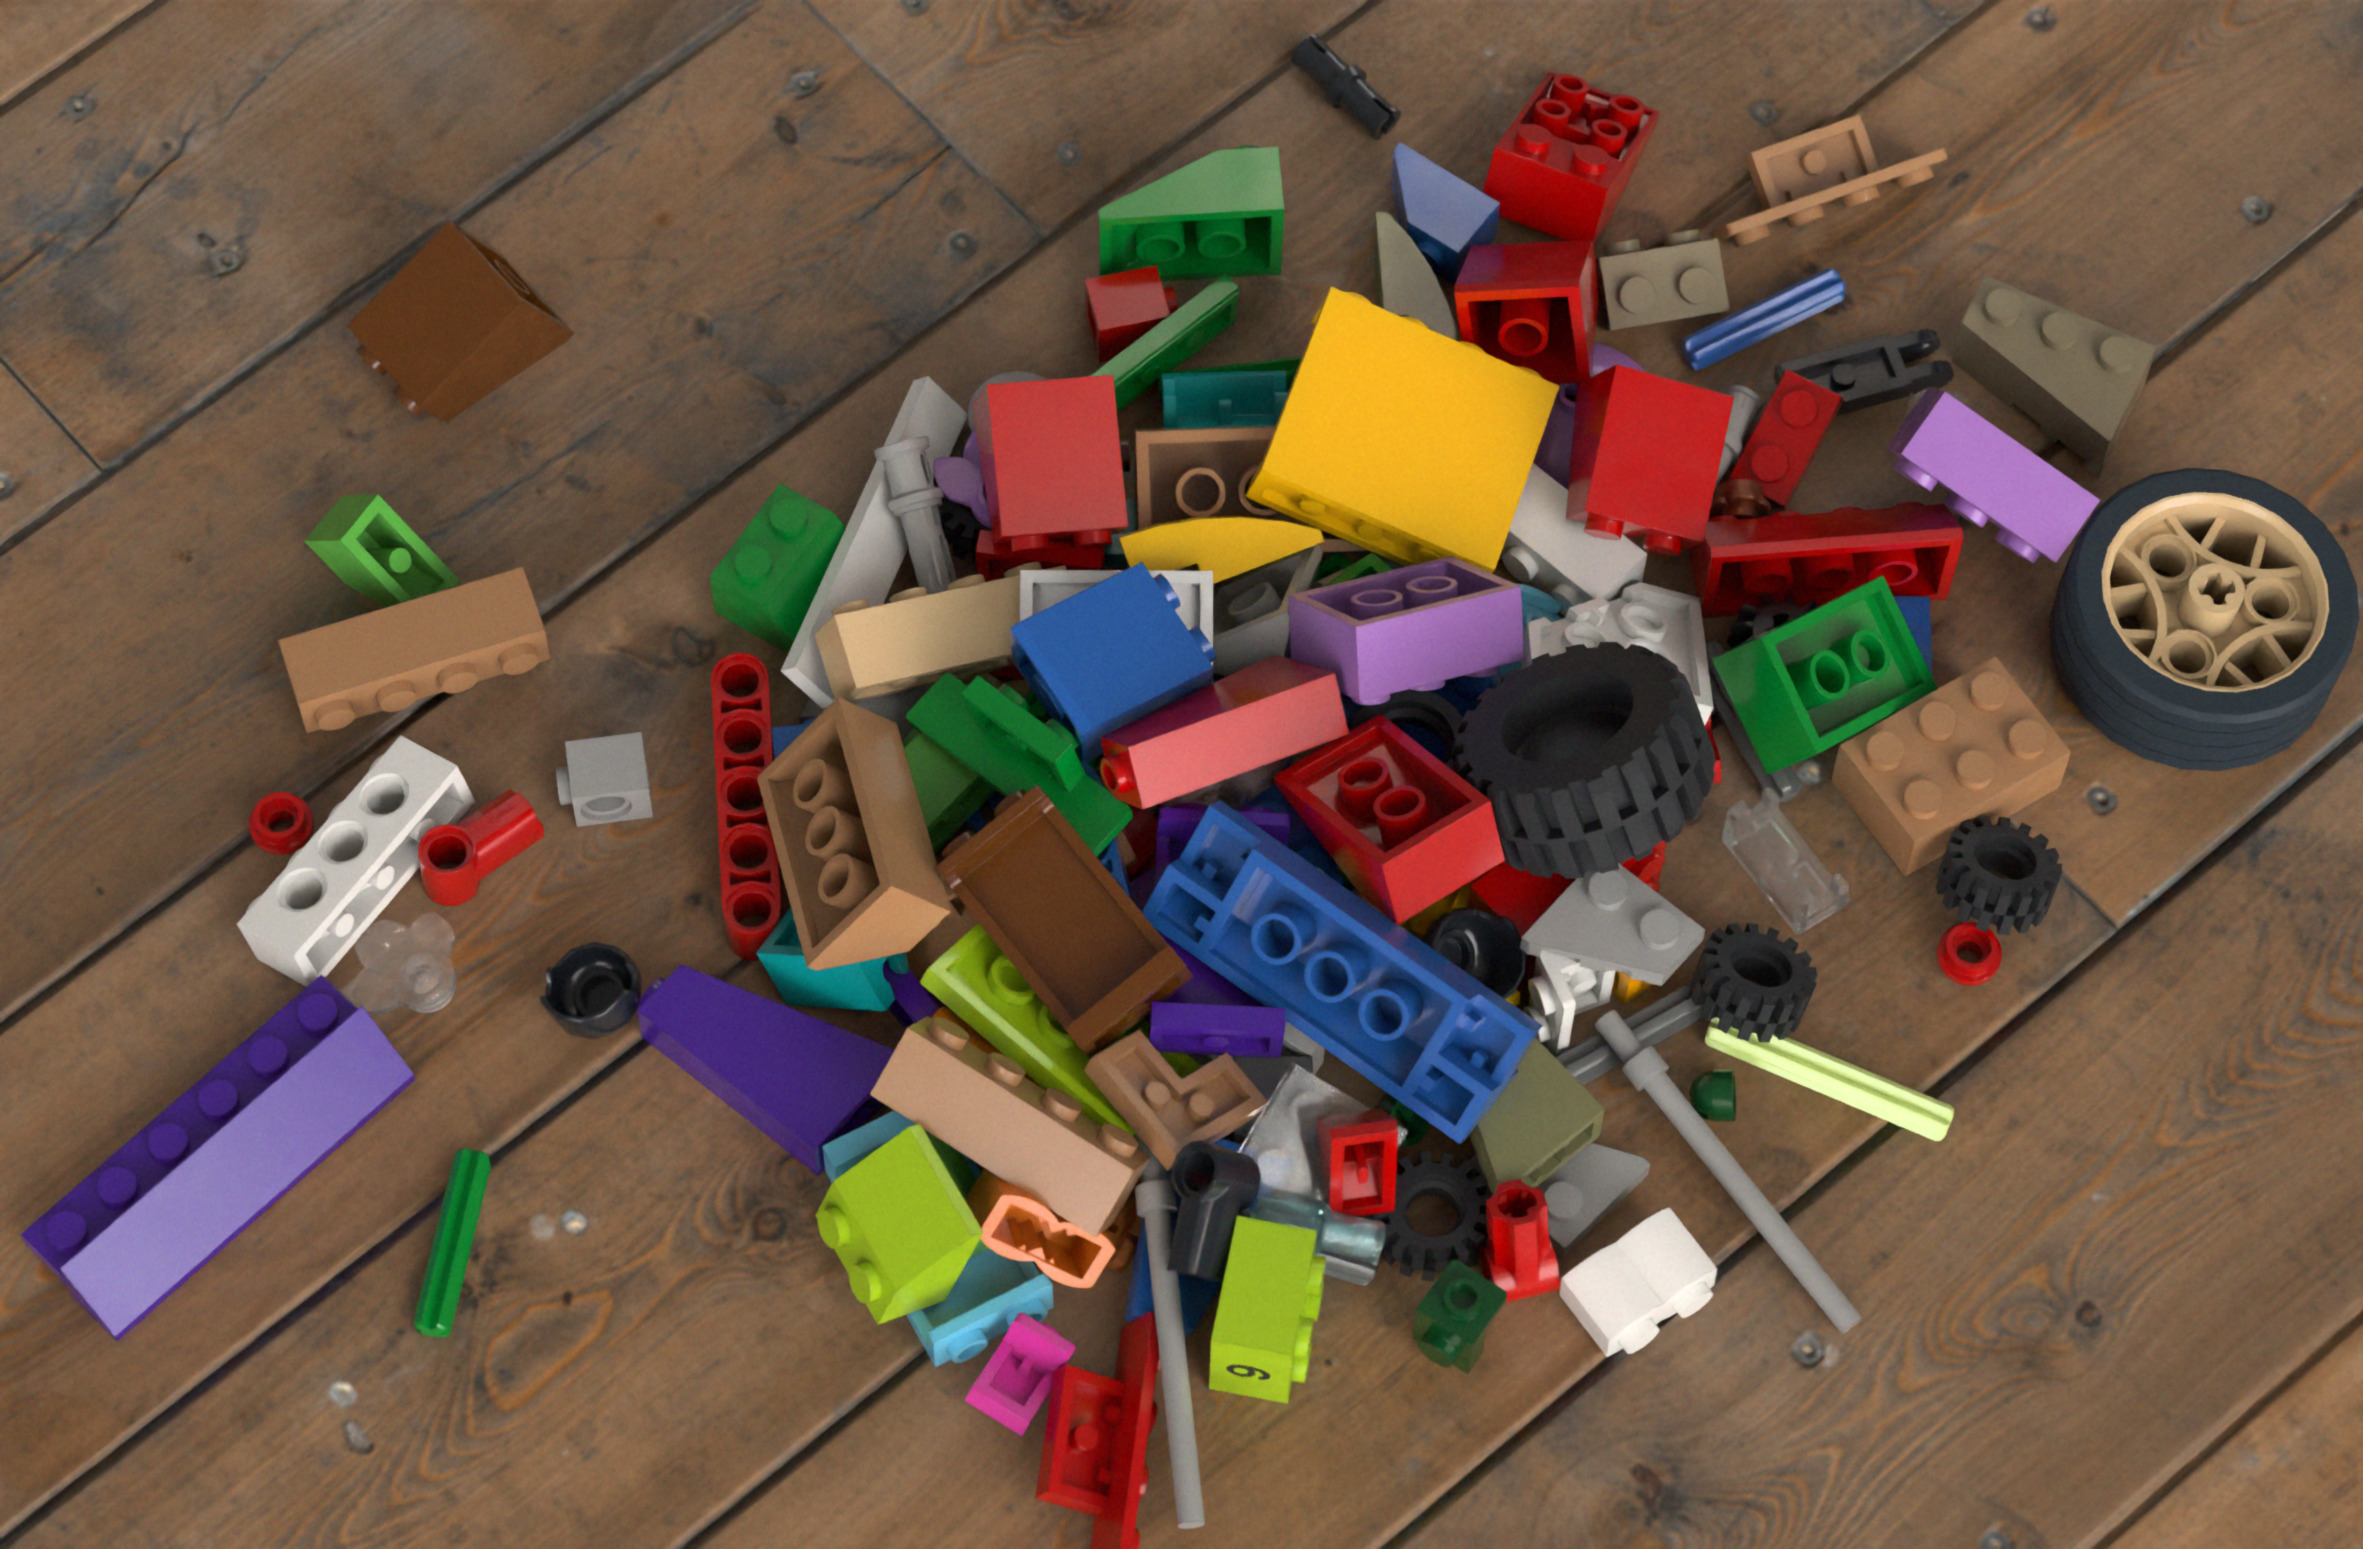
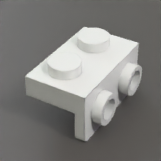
(1560, 992)

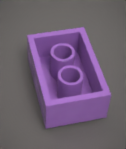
(1990, 477)
(1408, 628)

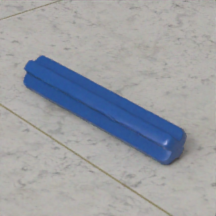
(1763, 319)

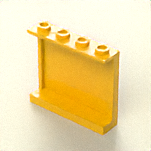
(1403, 437)

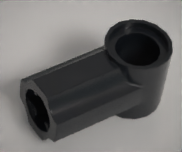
(1213, 1191)

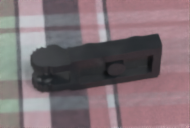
(1874, 369)

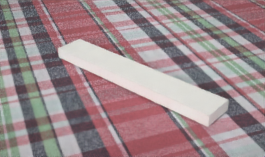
(873, 538)

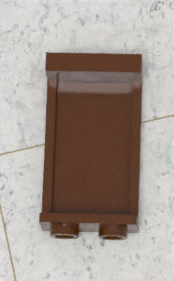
(1062, 920)

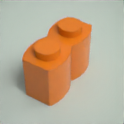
(1027, 1230)

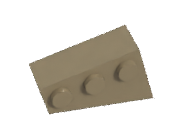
(2054, 366)

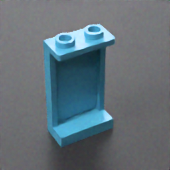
(987, 1290)

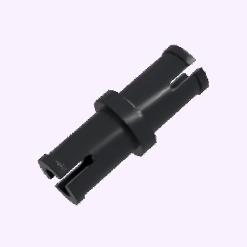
(1345, 86)

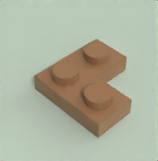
(1170, 1109)

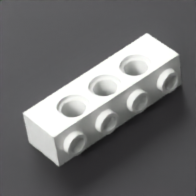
(354, 862)

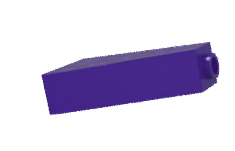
(765, 1060)

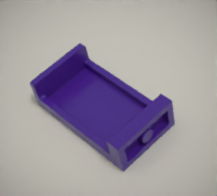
(1209, 1010)

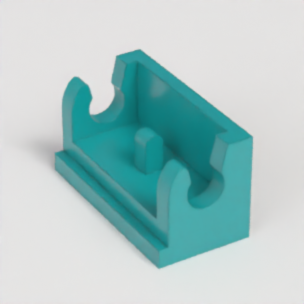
(1222, 398)
(844, 987)

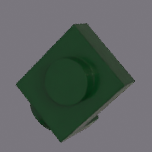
(1455, 1317)

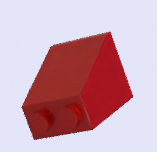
(1532, 306)
(1645, 458)
(1051, 462)

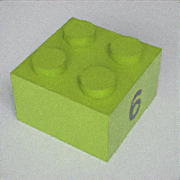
(1266, 1310)

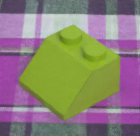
(899, 1226)

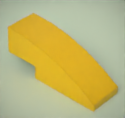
(1217, 544)

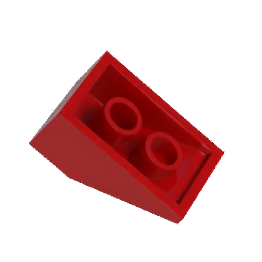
(1393, 817)

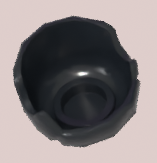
(1481, 946)
(593, 990)

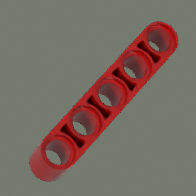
(744, 832)

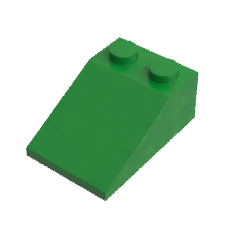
(1201, 220)
(1824, 675)

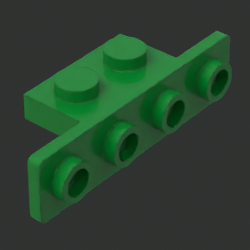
(1014, 751)

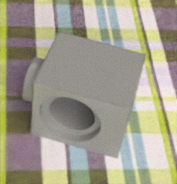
(606, 779)

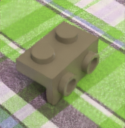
(1661, 282)

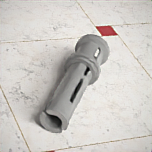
(917, 505)

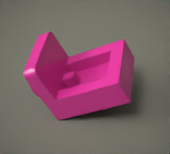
(1020, 1373)

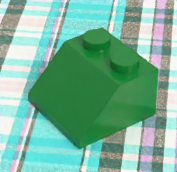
(776, 567)

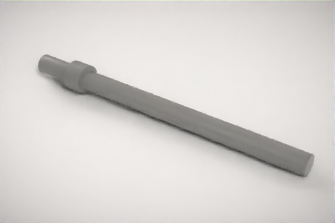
(1647, 1071)
(1156, 1204)

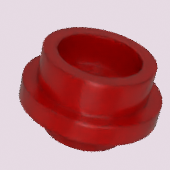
(276, 808)
(1967, 937)

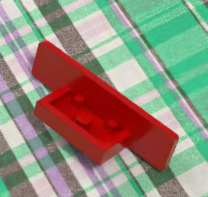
(1100, 1438)

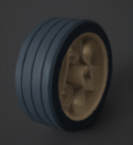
(2229, 554)

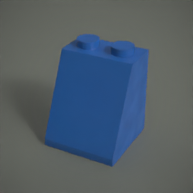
(1111, 656)

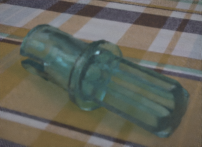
(1335, 1230)

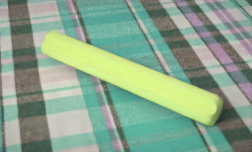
(1838, 1080)

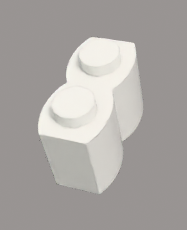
(1639, 1283)

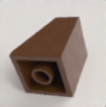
(455, 325)

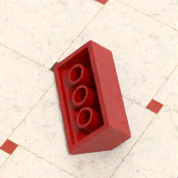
(1825, 555)

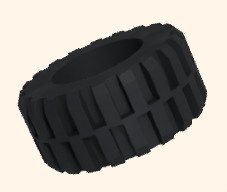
(1587, 758)

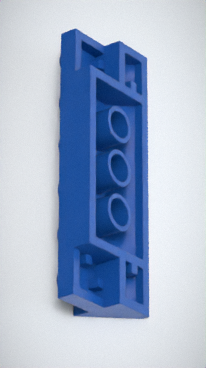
(1341, 972)

